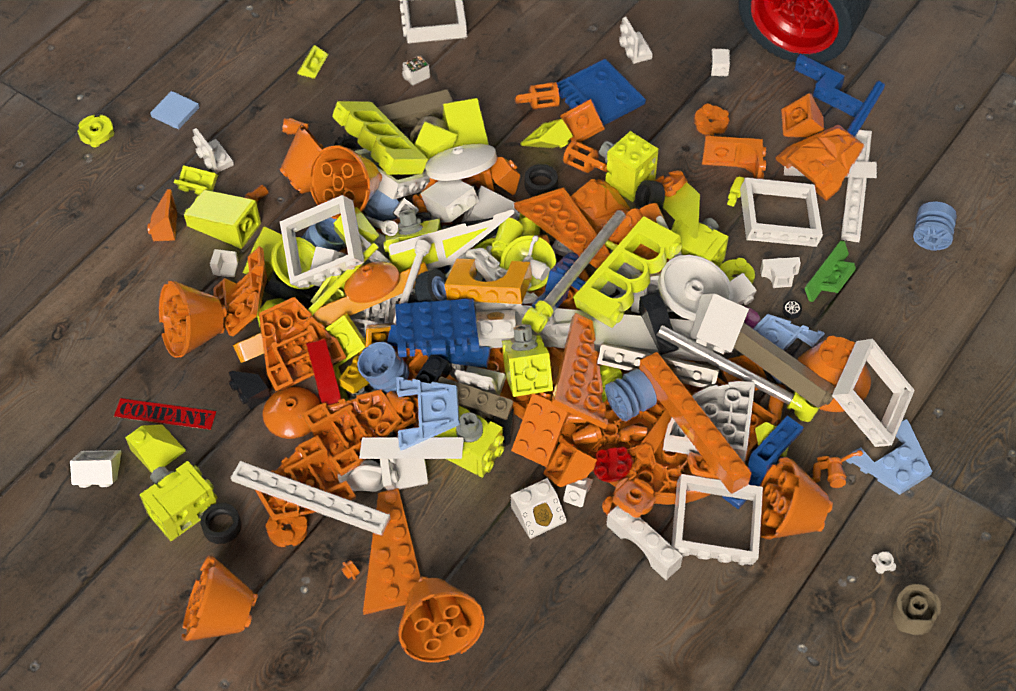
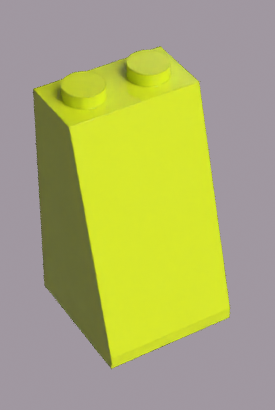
(466, 121)
(224, 217)

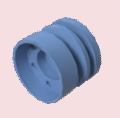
(935, 225)
(323, 235)
(381, 366)
(630, 394)

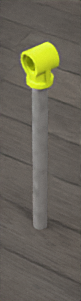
(539, 316)
(802, 408)

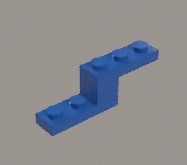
(828, 85)
(556, 275)
(469, 358)
(768, 453)

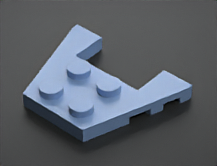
(784, 334)
(436, 407)
(899, 468)

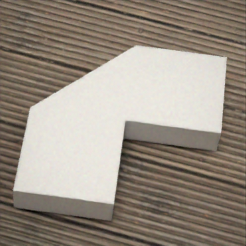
(556, 332)

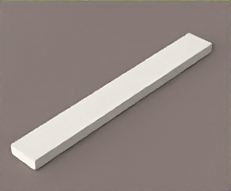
(855, 195)
(311, 498)

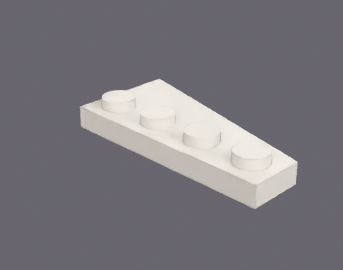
(490, 270)

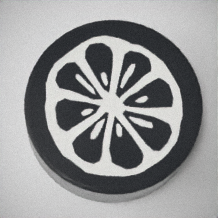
(792, 309)

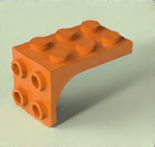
(735, 152)
(540, 429)

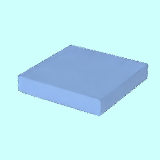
(174, 110)

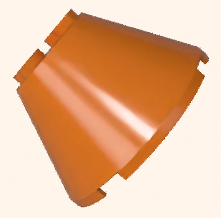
(299, 159)
(343, 172)
(188, 317)
(829, 361)
(791, 502)
(217, 603)
(439, 621)

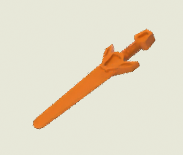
(645, 451)

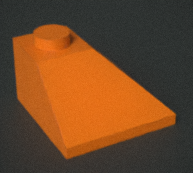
(802, 118)
(505, 174)
(164, 219)
(569, 464)

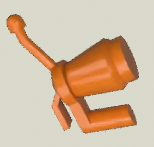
(836, 474)

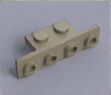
(480, 401)

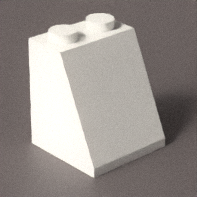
(449, 199)
(489, 205)
(718, 323)

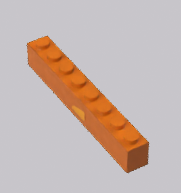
(695, 424)

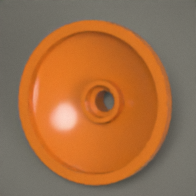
(372, 282)
(285, 420)

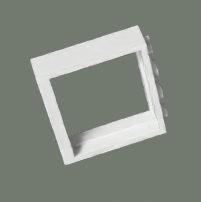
(433, 32)
(398, 188)
(312, 216)
(778, 233)
(878, 432)
(706, 551)

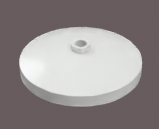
(461, 162)
(687, 279)

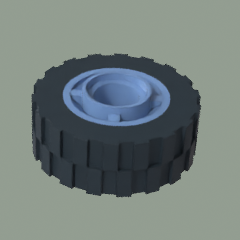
(431, 286)

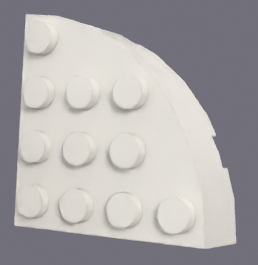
(728, 409)

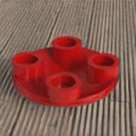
(612, 464)

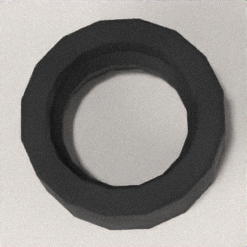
(536, 171)
(643, 194)
(216, 510)

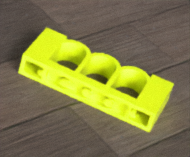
(381, 137)
(609, 309)

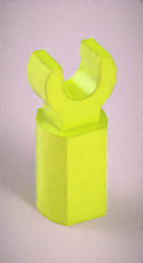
(735, 191)

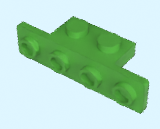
(831, 274)

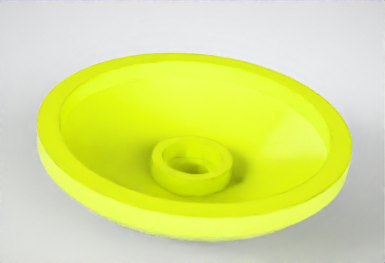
(519, 249)
(279, 263)

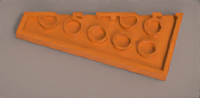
(563, 220)
(579, 377)
(392, 559)

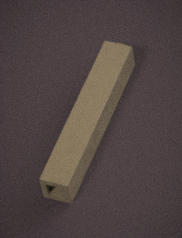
(784, 367)

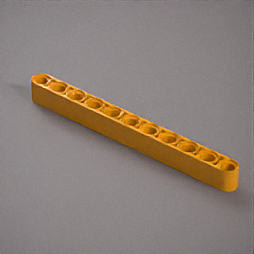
(326, 315)

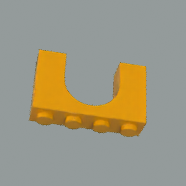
(508, 289)

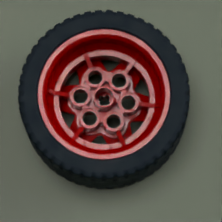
(803, 26)

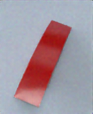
(323, 372)

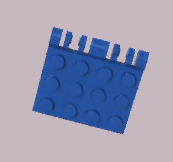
(605, 87)
(436, 326)

